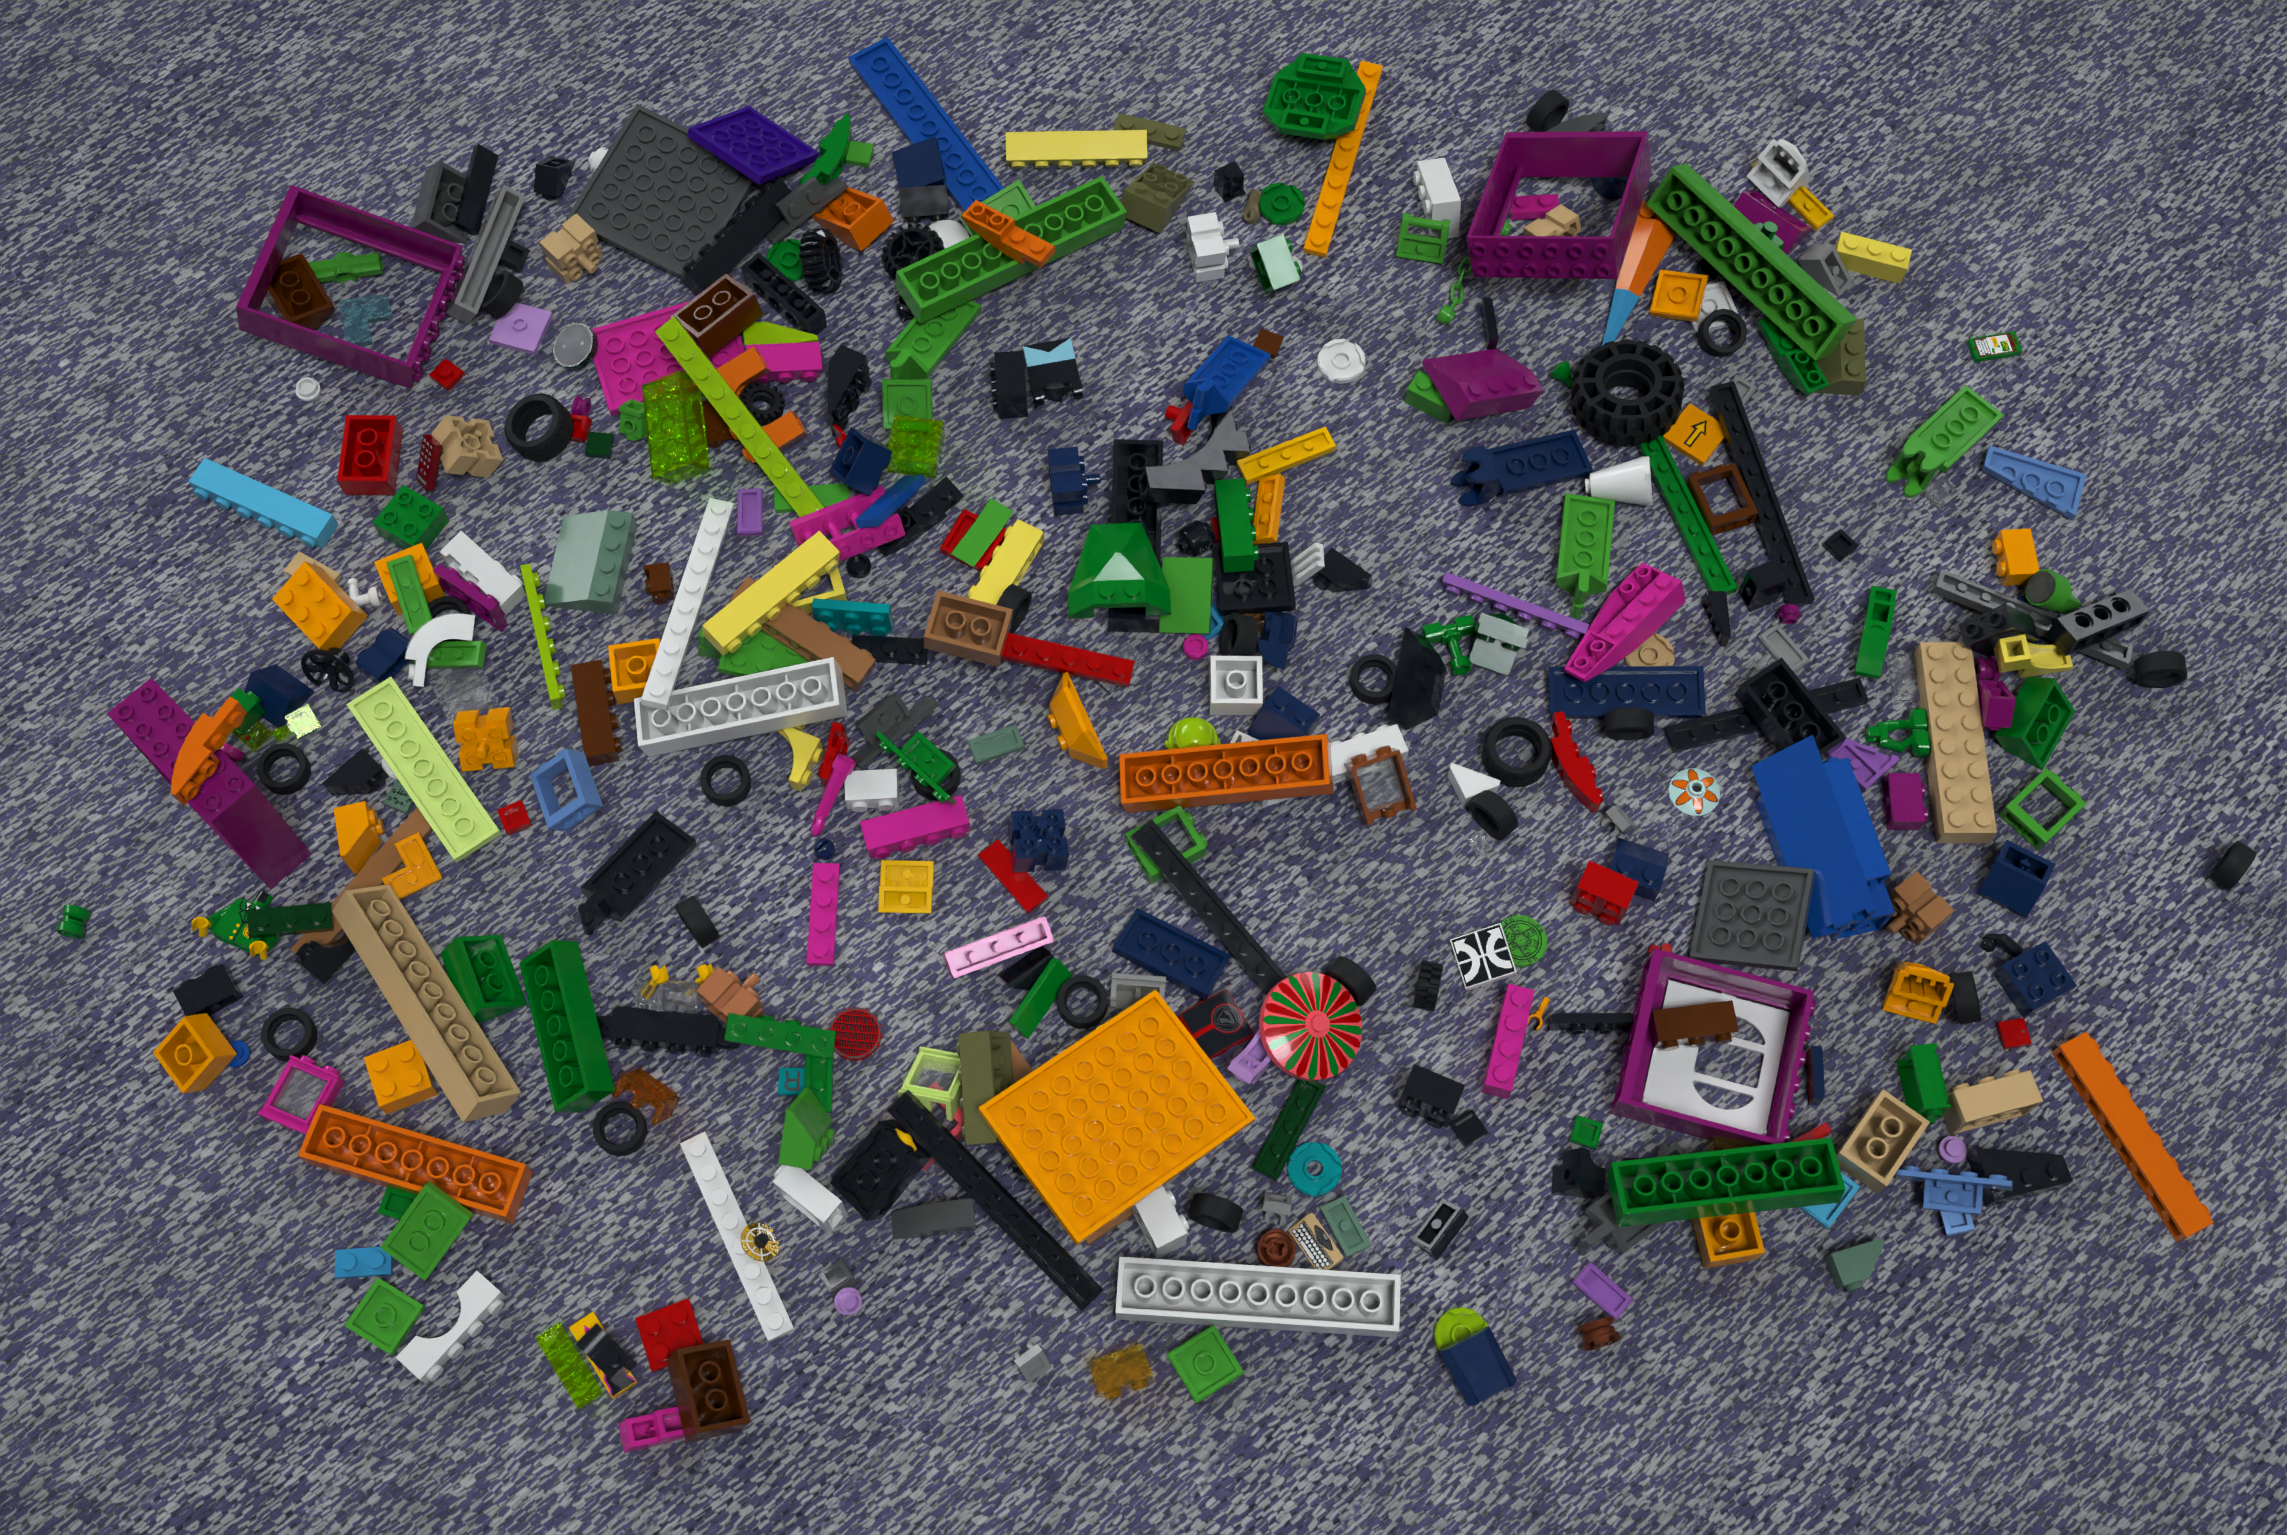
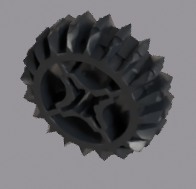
(898, 249)
(821, 260)

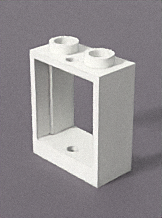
(809, 1197)

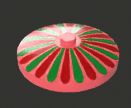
(1310, 1026)

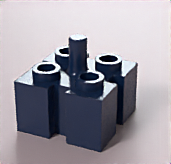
(1069, 481)
(1038, 840)

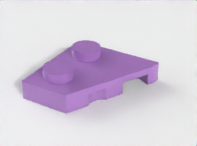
(1865, 762)

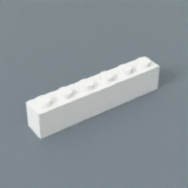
(1359, 744)

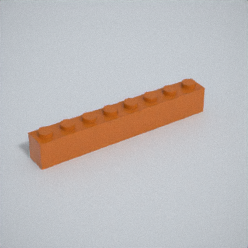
(2133, 1137)

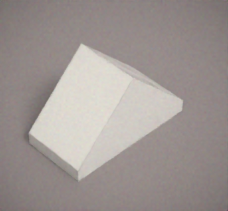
(1469, 783)

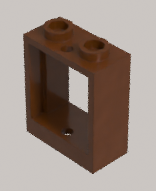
(1730, 520)

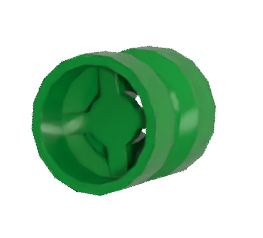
(73, 921)

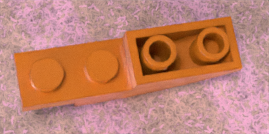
(1006, 237)
(196, 756)

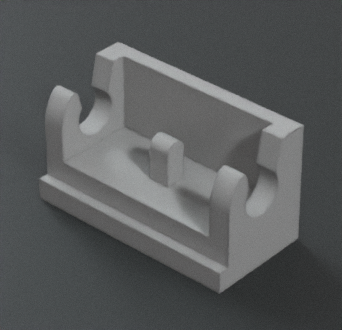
(1130, 988)

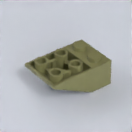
(1155, 197)

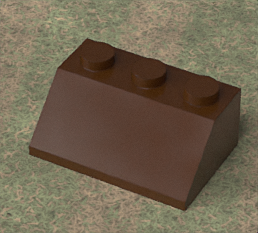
(298, 294)

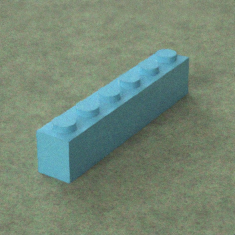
(263, 503)

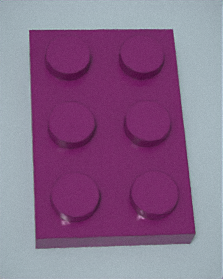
(483, 606)

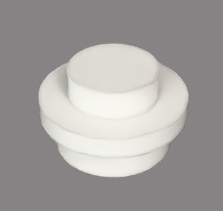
(308, 389)

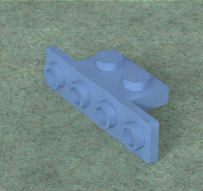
(1953, 1192)

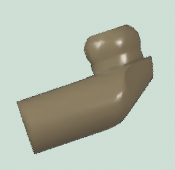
(1251, 209)

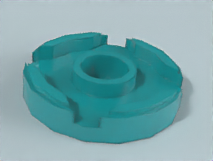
(1314, 1185)

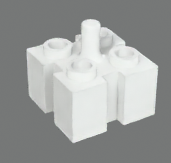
(1207, 247)

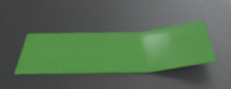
(982, 532)

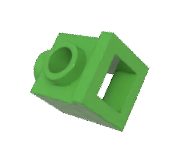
(633, 420)

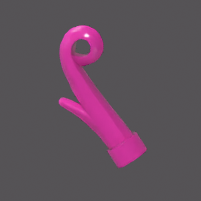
(842, 768)

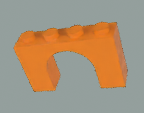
(743, 371)

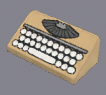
(1316, 1243)

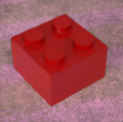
(1603, 894)

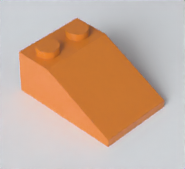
(855, 218)

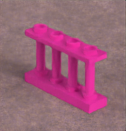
(842, 515)

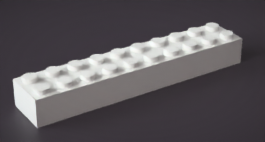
(1258, 1297)

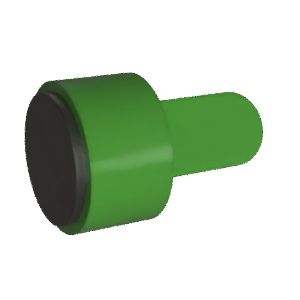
(2051, 592)

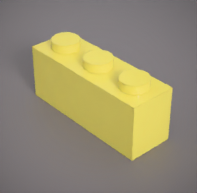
(1873, 257)

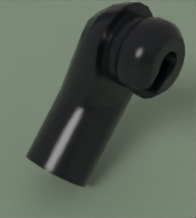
(2003, 941)

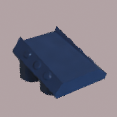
(1478, 1366)

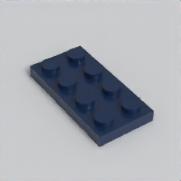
(1171, 953)

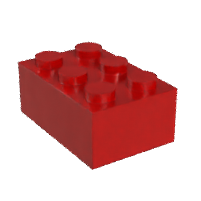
(370, 455)

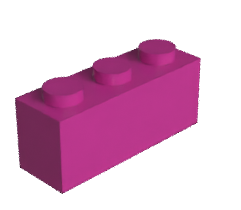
(790, 361)

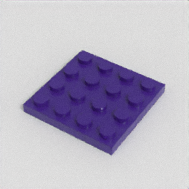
(753, 144)

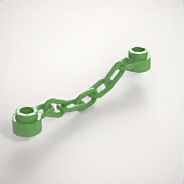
(1447, 314)

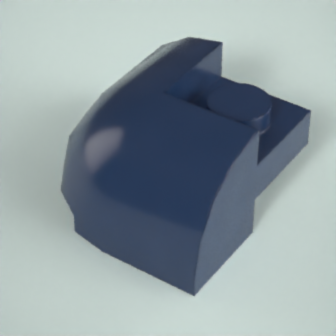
(1278, 638)

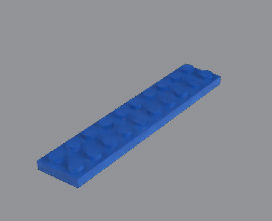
(922, 117)

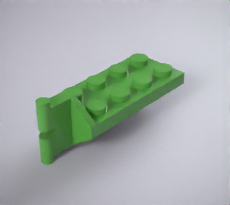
(925, 345)
(1584, 548)
(753, 656)

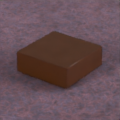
(1269, 342)

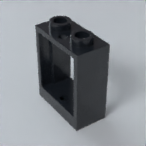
(1984, 636)

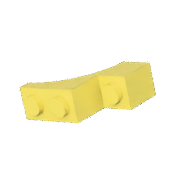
(2028, 658)
(806, 752)

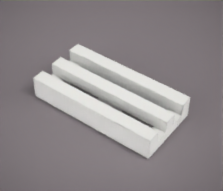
(1306, 560)

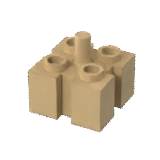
(1557, 222)
(572, 250)
(467, 446)

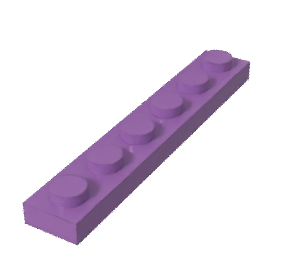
(1525, 610)

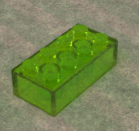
(675, 428)

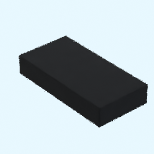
(1489, 323)

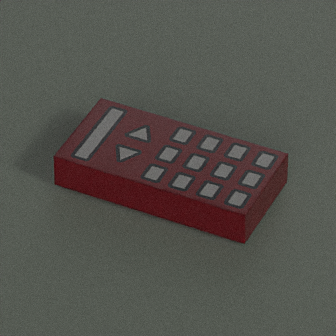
(429, 462)

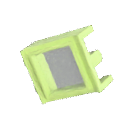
(935, 1079)

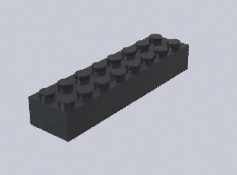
(1129, 461)

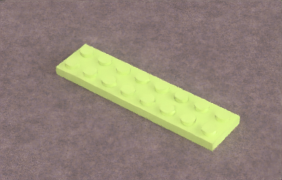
(424, 769)

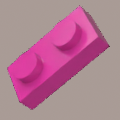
(1533, 206)

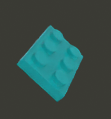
(854, 616)

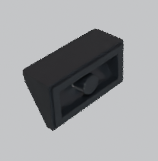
(1440, 1228)

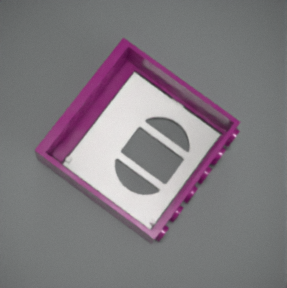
(1669, 1090)

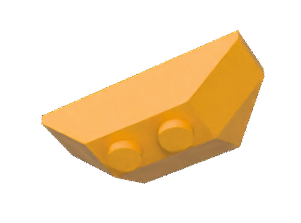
(1074, 725)

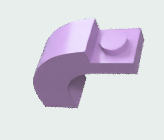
(1251, 1061)

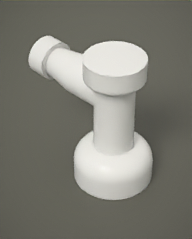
(371, 597)

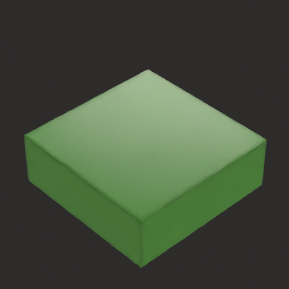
(859, 154)

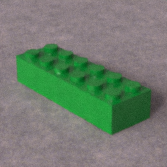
(566, 1027)

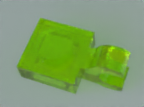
(300, 722)

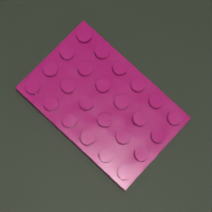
(634, 355)

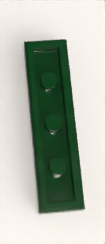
(1288, 1128)

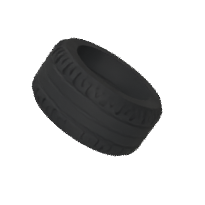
(523, 415)
(1512, 775)

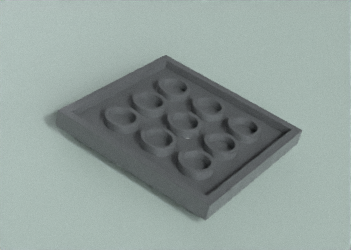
(1753, 915)

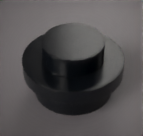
(858, 566)

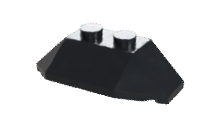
(1417, 682)

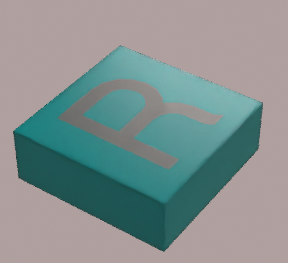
(791, 1081)

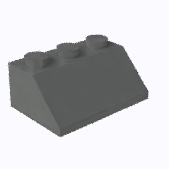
(439, 203)

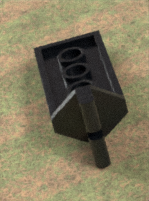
(633, 871)

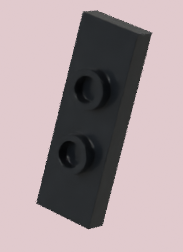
(1580, 1022)

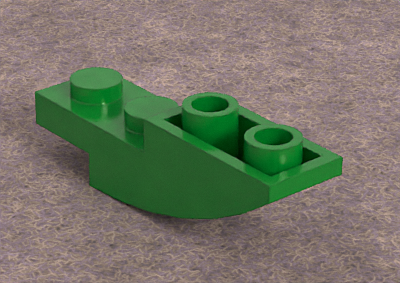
(833, 153)
(1792, 359)
(1875, 632)

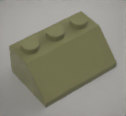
(1846, 365)

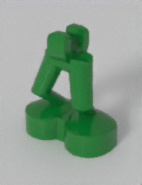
(1918, 737)

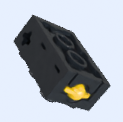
(880, 1169)

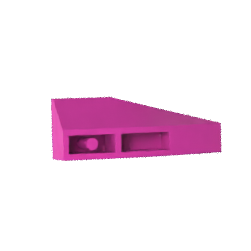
(1626, 620)

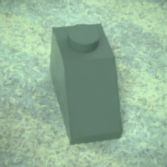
(1854, 1265)

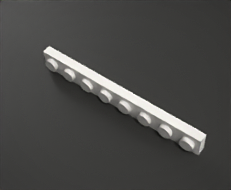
(731, 1224)

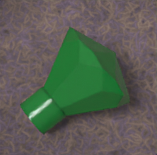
(1562, 373)

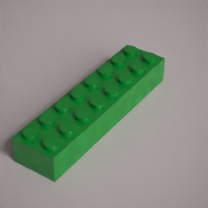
(1725, 1182)

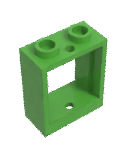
(2026, 825)
(1191, 855)

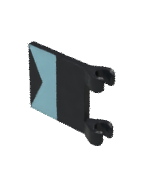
(1052, 365)

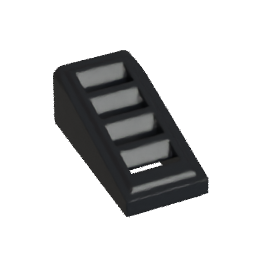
(1717, 612)

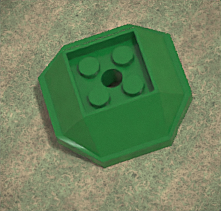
(1315, 98)

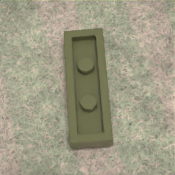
(1157, 133)

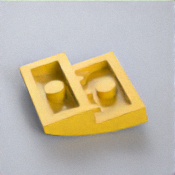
(906, 886)

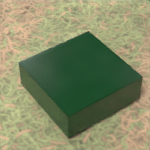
(599, 445)

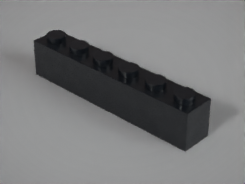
(737, 239)

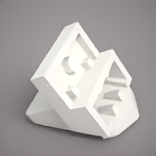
(1780, 171)

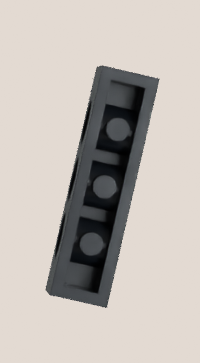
(783, 295)
(2097, 621)

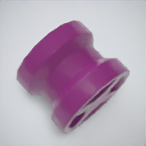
(1986, 668)

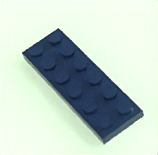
(1661, 689)

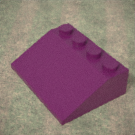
(1483, 383)

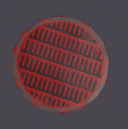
(856, 1034)

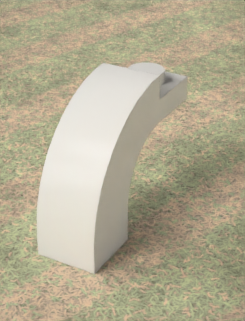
(431, 633)

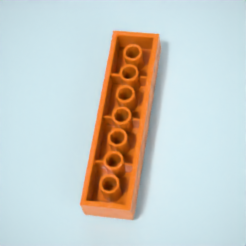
(1226, 773)
(411, 1159)

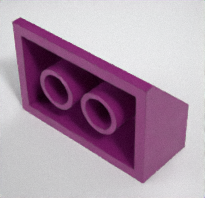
(1761, 209)

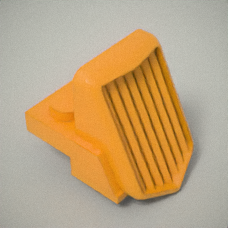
(1917, 992)

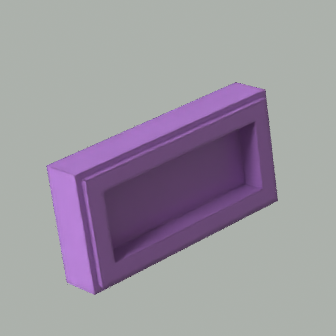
(750, 512)
(1602, 1291)

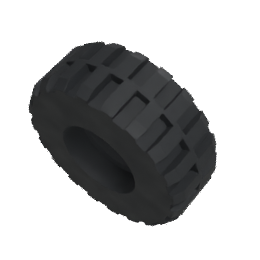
(1627, 365)

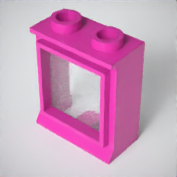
(300, 1093)

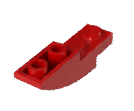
(1573, 770)

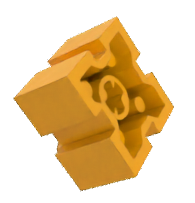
(485, 739)

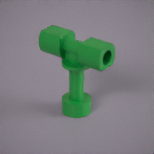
(1451, 635)

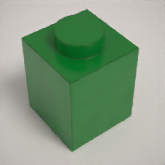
(250, 703)

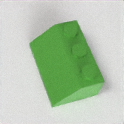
(805, 1132)

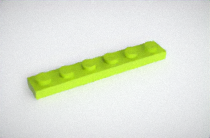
(545, 645)

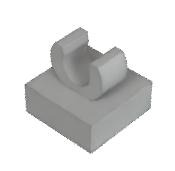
(1619, 819)
(1277, 1204)
(1032, 1362)

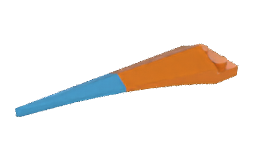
(1645, 252)

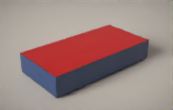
(1815, 1075)

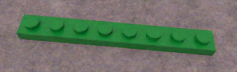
(1687, 517)

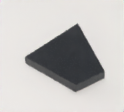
(1027, 970)

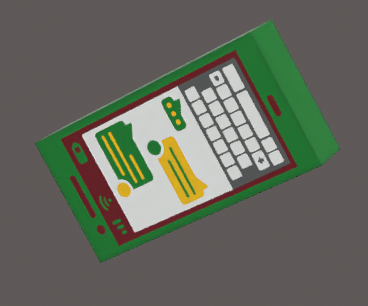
(1994, 346)

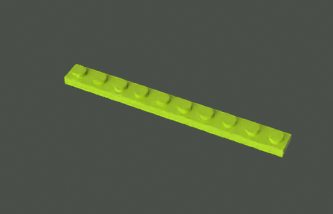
(738, 418)

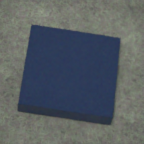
(919, 164)

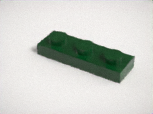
(289, 920)

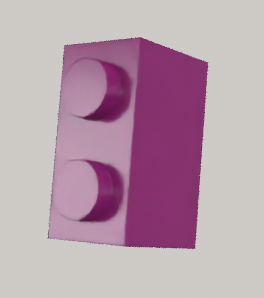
(1995, 704)
(1904, 801)

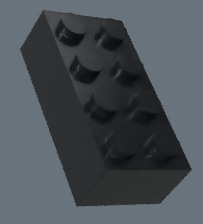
(1788, 709)

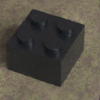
(1009, 384)
(1430, 1097)

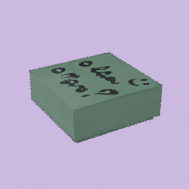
(399, 799)

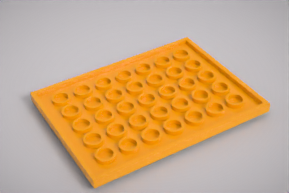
(1116, 1116)

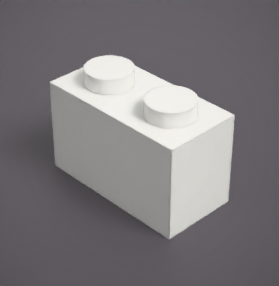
(872, 790)

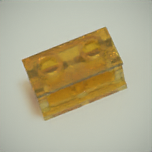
(1121, 1371)

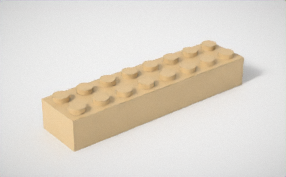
(1957, 744)

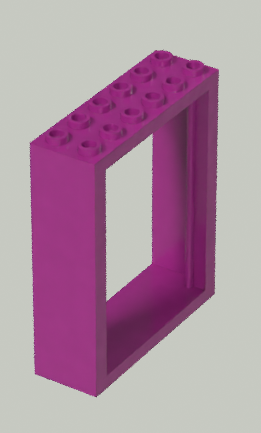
(1558, 156)
(369, 231)
(226, 799)

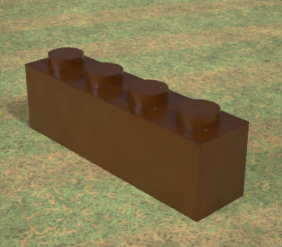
(595, 712)

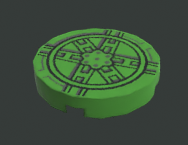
(1525, 940)

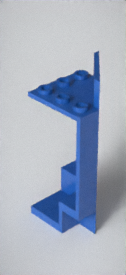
(1822, 824)

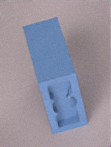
(588, 796)

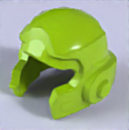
(1191, 733)

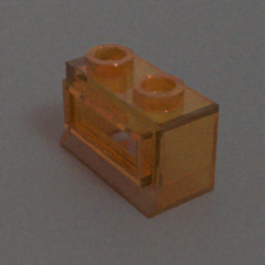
(648, 1090)

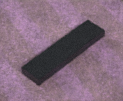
(476, 190)

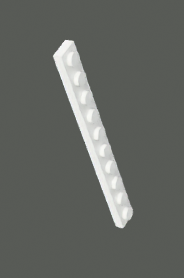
(687, 605)

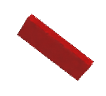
(1018, 884)

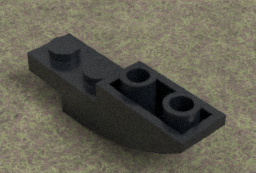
(924, 514)

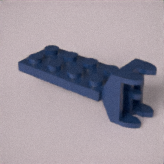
(1521, 467)

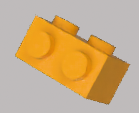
(2015, 556)

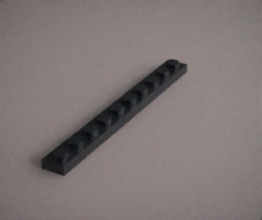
(1759, 485)
(995, 1200)

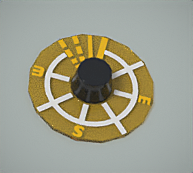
(759, 1242)

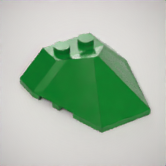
(1118, 572)

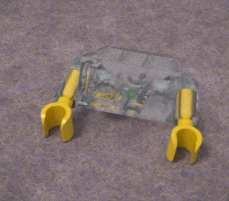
(667, 994)

